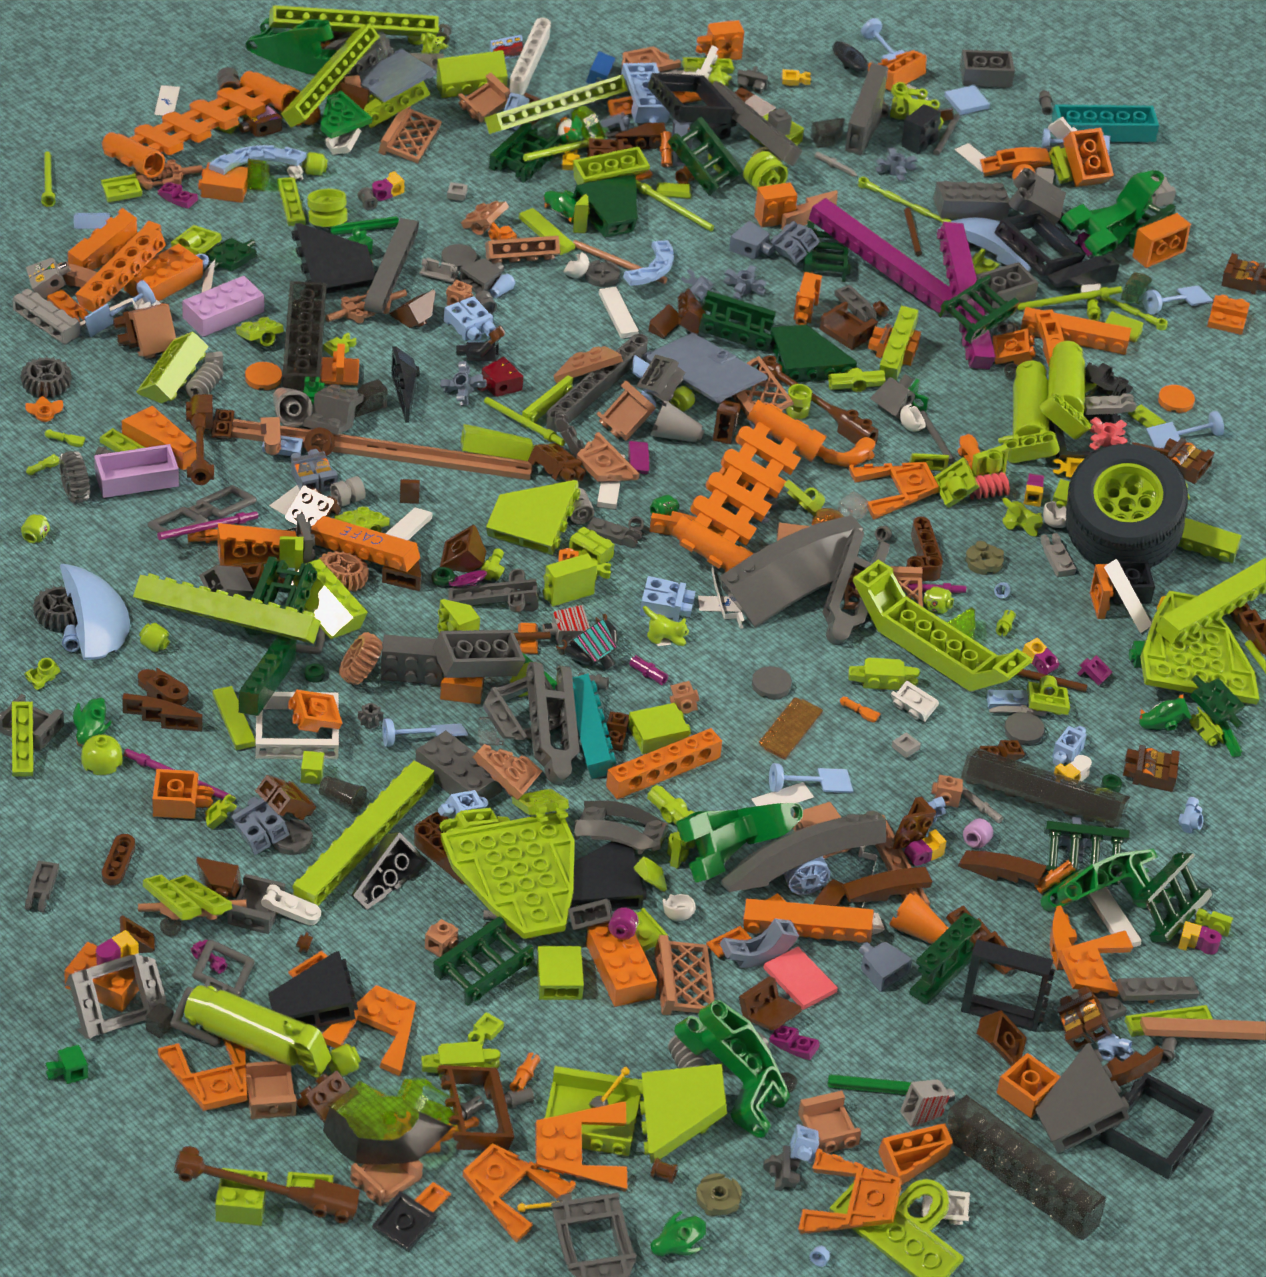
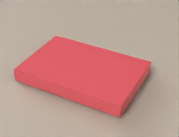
(800, 978)

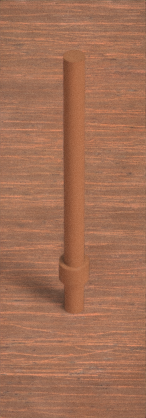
(628, 265)

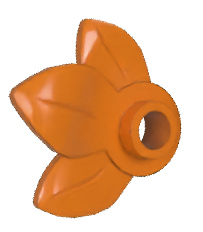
(44, 409)

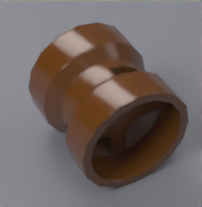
(684, 176)

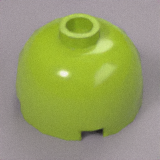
(101, 755)

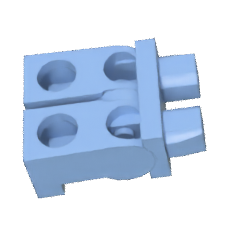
(469, 321)
(667, 598)

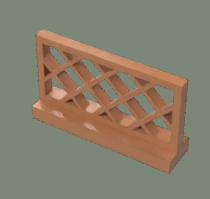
(398, 129)
(746, 401)
(904, 576)
(666, 975)

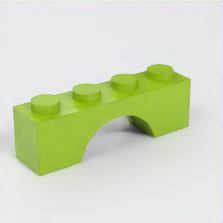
(898, 340)

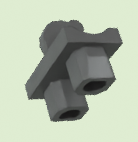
(752, 78)
(780, 1168)

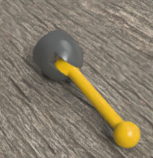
(599, 1101)
(522, 1207)

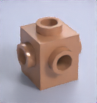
(457, 292)
(684, 697)
(949, 788)
(441, 938)

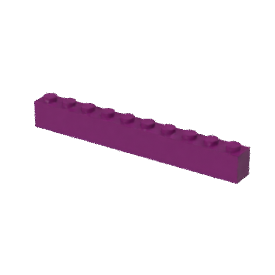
(880, 254)
(962, 276)

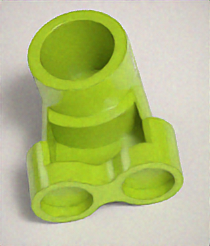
(492, 565)
(46, 671)

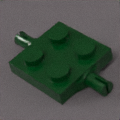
(232, 254)
(1217, 701)

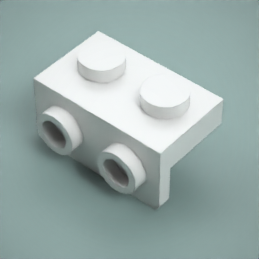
(343, 143)
(915, 701)
(957, 1206)

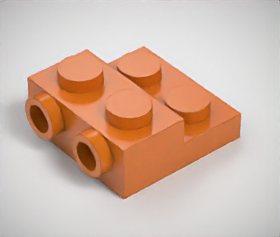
(1228, 314)
(1014, 346)
(1101, 591)
(314, 711)

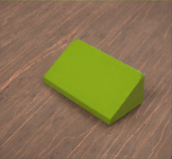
(581, 215)
(1121, 320)
(934, 461)
(651, 873)

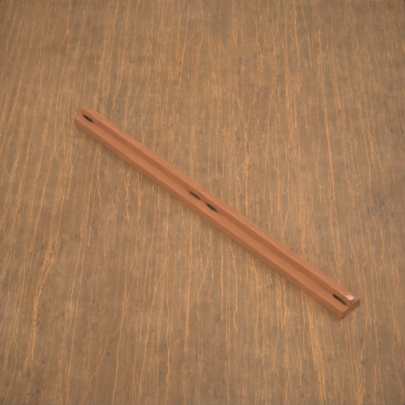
(400, 451)

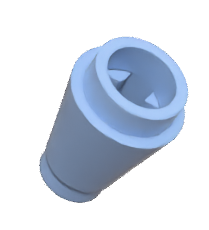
(503, 284)
(70, 639)

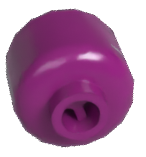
(623, 923)

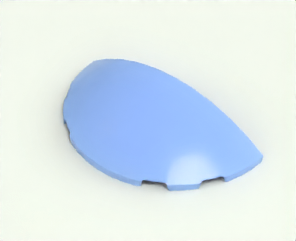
(981, 233)
(99, 612)

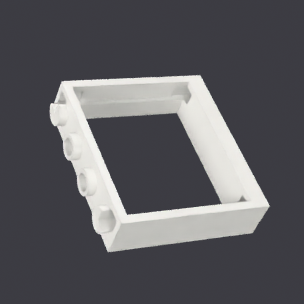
(292, 748)

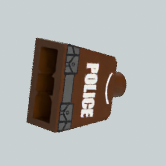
(727, 416)

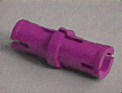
(648, 670)

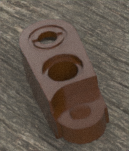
(163, 686)

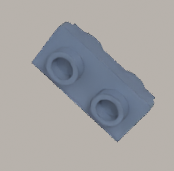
(619, 119)

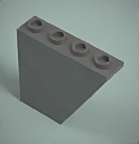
(867, 110)
(1082, 1102)

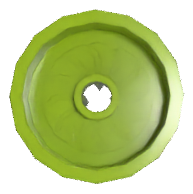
(765, 170)
(327, 207)

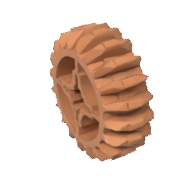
(347, 568)
(360, 658)

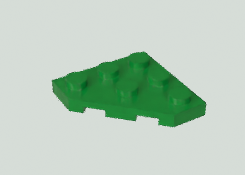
(342, 116)

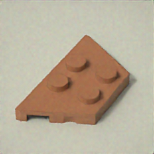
(651, 55)
(587, 362)
(605, 461)

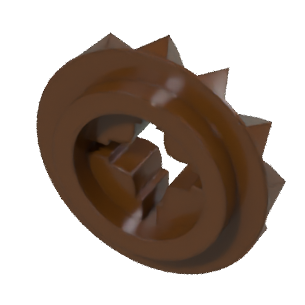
(324, 434)

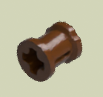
(664, 1170)

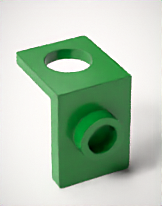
(914, 388)

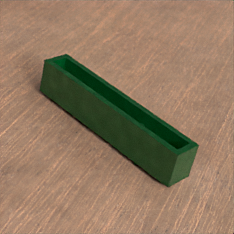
(267, 676)

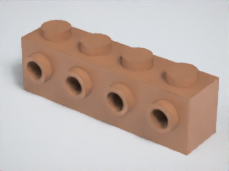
(522, 248)

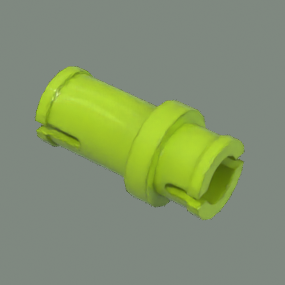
(1093, 310)
(1004, 624)

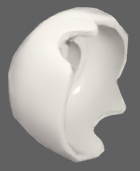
(577, 268)
(912, 418)
(1054, 516)
(679, 907)

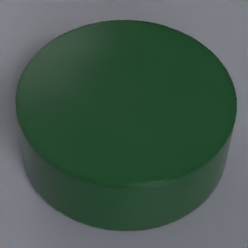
(314, 673)
(1111, 782)

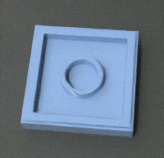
(967, 100)

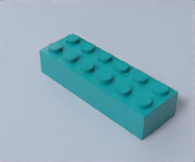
(1119, 122)

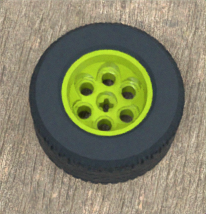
(1129, 529)

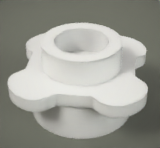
(295, 171)

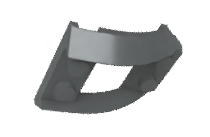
(503, 717)
(594, 825)
(87, 1002)
(591, 1210)

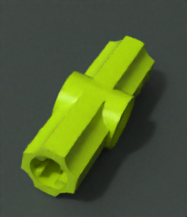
(856, 380)
(669, 807)

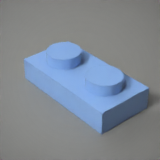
(289, 445)
(1006, 698)

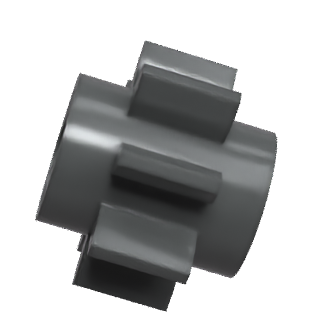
(370, 715)

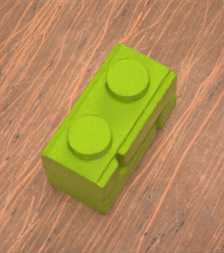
(590, 542)

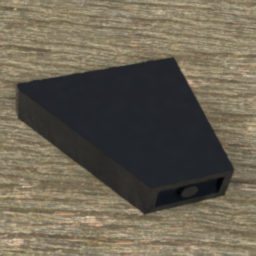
(332, 259)
(610, 876)
(318, 994)

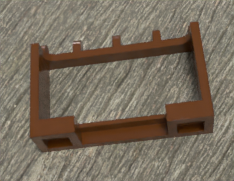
(491, 1081)

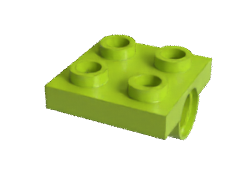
(197, 239)
(255, 330)
(990, 461)
(956, 482)
(805, 498)
(365, 518)
(1050, 700)
(678, 848)

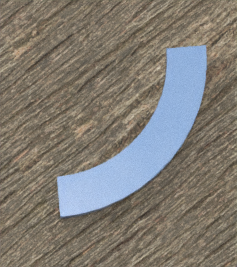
(263, 152)
(657, 268)

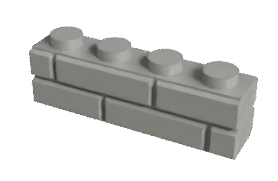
(46, 316)

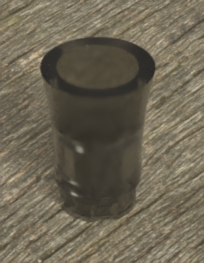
(343, 793)

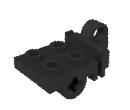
(1106, 380)

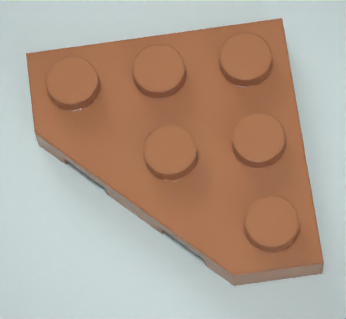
(511, 772)

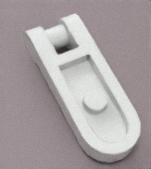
(291, 906)

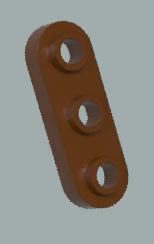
(122, 852)

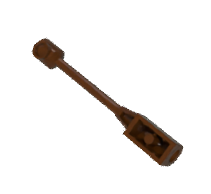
(200, 415)
(849, 423)
(322, 1197)

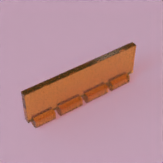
(790, 727)

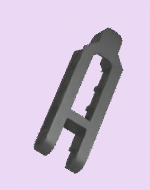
(838, 622)
(555, 761)

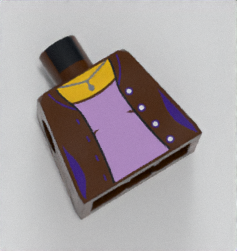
(263, 124)

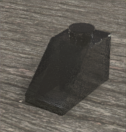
(827, 132)
(374, 397)

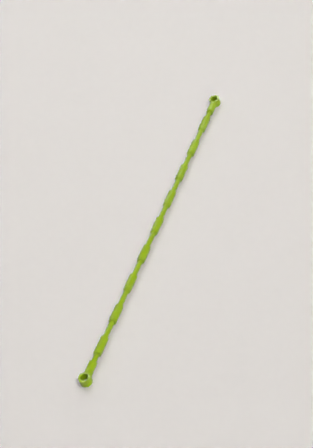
(863, 182)

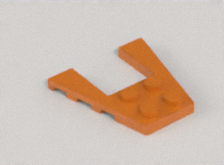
(911, 479)
(1085, 965)
(385, 1012)
(214, 1086)
(560, 1144)
(499, 1171)
(871, 1201)

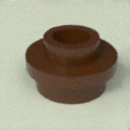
(880, 308)
(304, 942)

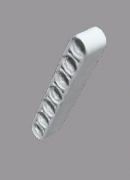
(530, 56)

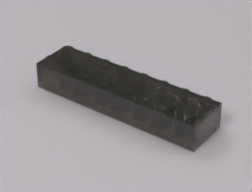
(304, 334)
(1045, 787)
(1025, 1168)

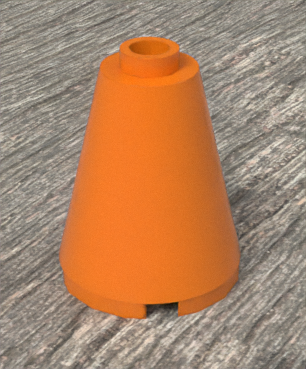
(918, 919)

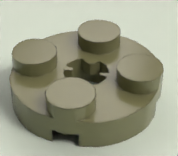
(993, 555)
(718, 1205)

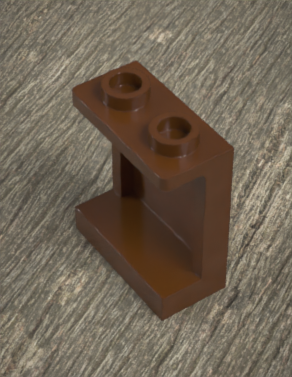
(846, 327)

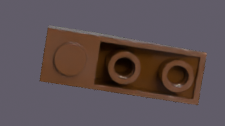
(643, 136)
(689, 311)

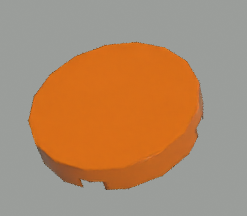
(263, 375)
(1176, 398)

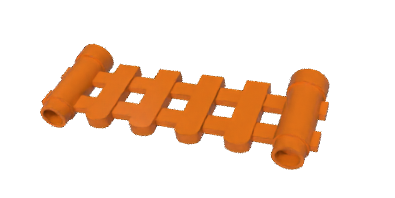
(150, 160)
(770, 420)

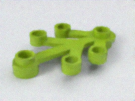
(901, 92)

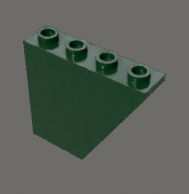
(611, 204)
(807, 354)

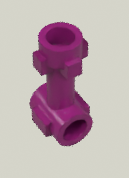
(217, 963)

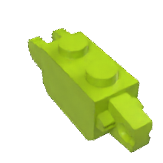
(883, 674)
(471, 818)
(461, 1055)

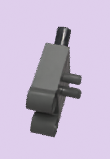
(1038, 194)

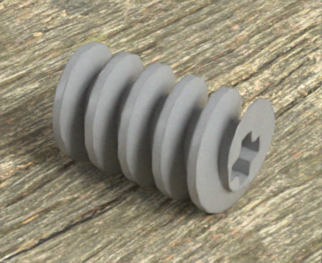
(204, 379)
(683, 1056)

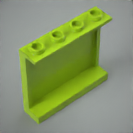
(573, 1092)

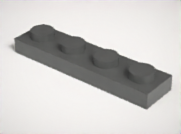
(1157, 988)

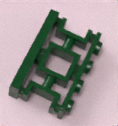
(510, 154)
(753, 316)
(268, 587)
(945, 958)

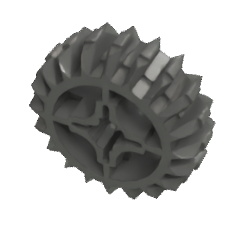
(46, 377)
(74, 476)
(54, 608)

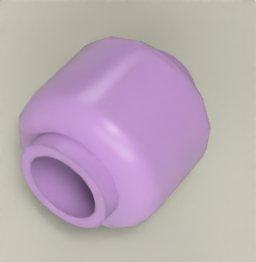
(978, 833)

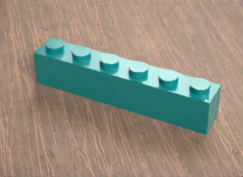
(590, 727)

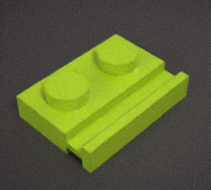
(121, 188)
(648, 930)

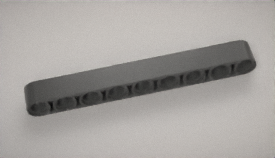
(760, 127)
(391, 266)
(597, 382)

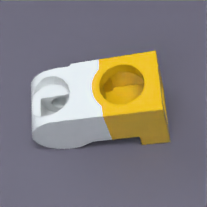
(1078, 769)

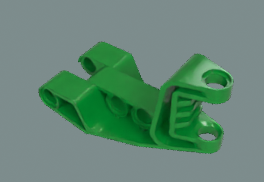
(295, 48)
(1113, 223)
(724, 832)
(1128, 870)
(745, 1054)

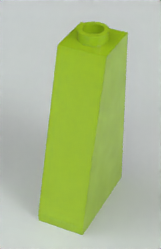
(495, 443)

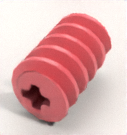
(991, 484)

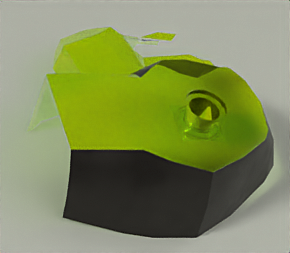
(385, 1128)

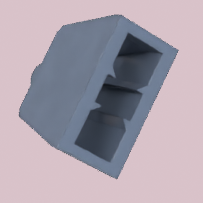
(750, 241)
(884, 964)

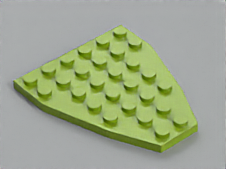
(1208, 653)
(518, 870)

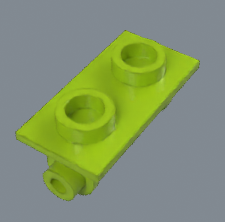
(1211, 732)

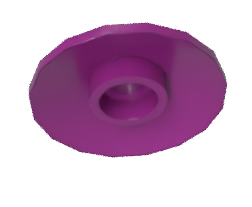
(468, 579)

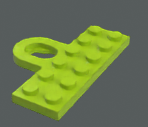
(910, 1239)

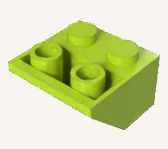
(457, 617)
(240, 1202)

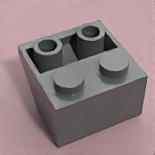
(227, 579)

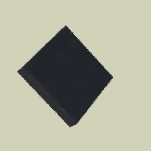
(404, 1221)

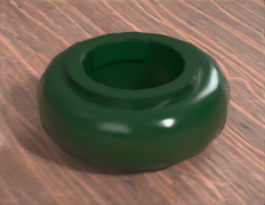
(443, 571)

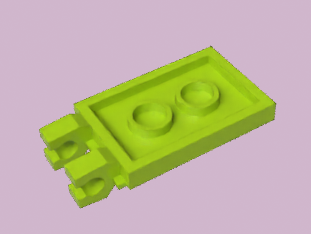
(542, 802)

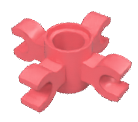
(1107, 433)

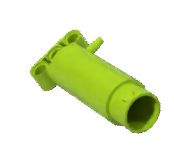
(1067, 390)
(1030, 426)
(258, 1029)

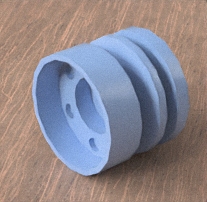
(808, 876)

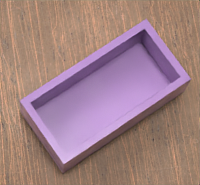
(223, 306)
(136, 470)

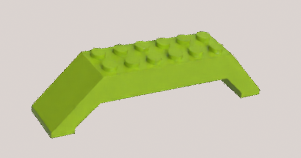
(930, 636)

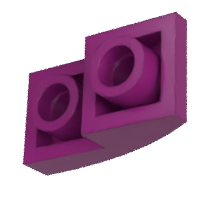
(176, 195)
(639, 456)
(791, 1042)

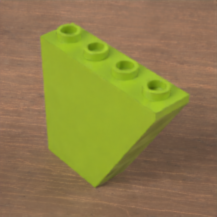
(383, 110)
(534, 516)
(679, 1105)

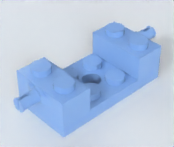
(645, 106)

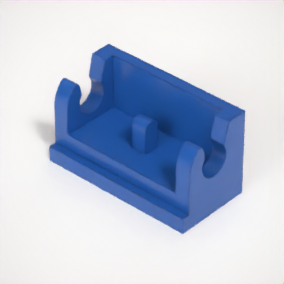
(600, 67)

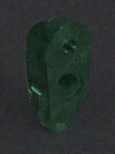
(1136, 288)

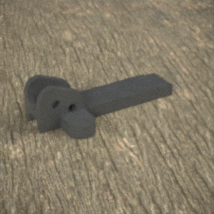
(501, 592)

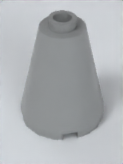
(291, 406)
(676, 425)

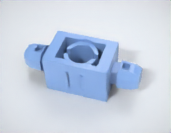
(1069, 745)
(462, 801)
(804, 1143)

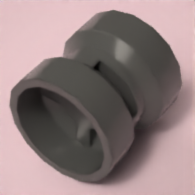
(487, 301)

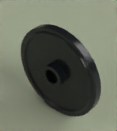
(850, 56)

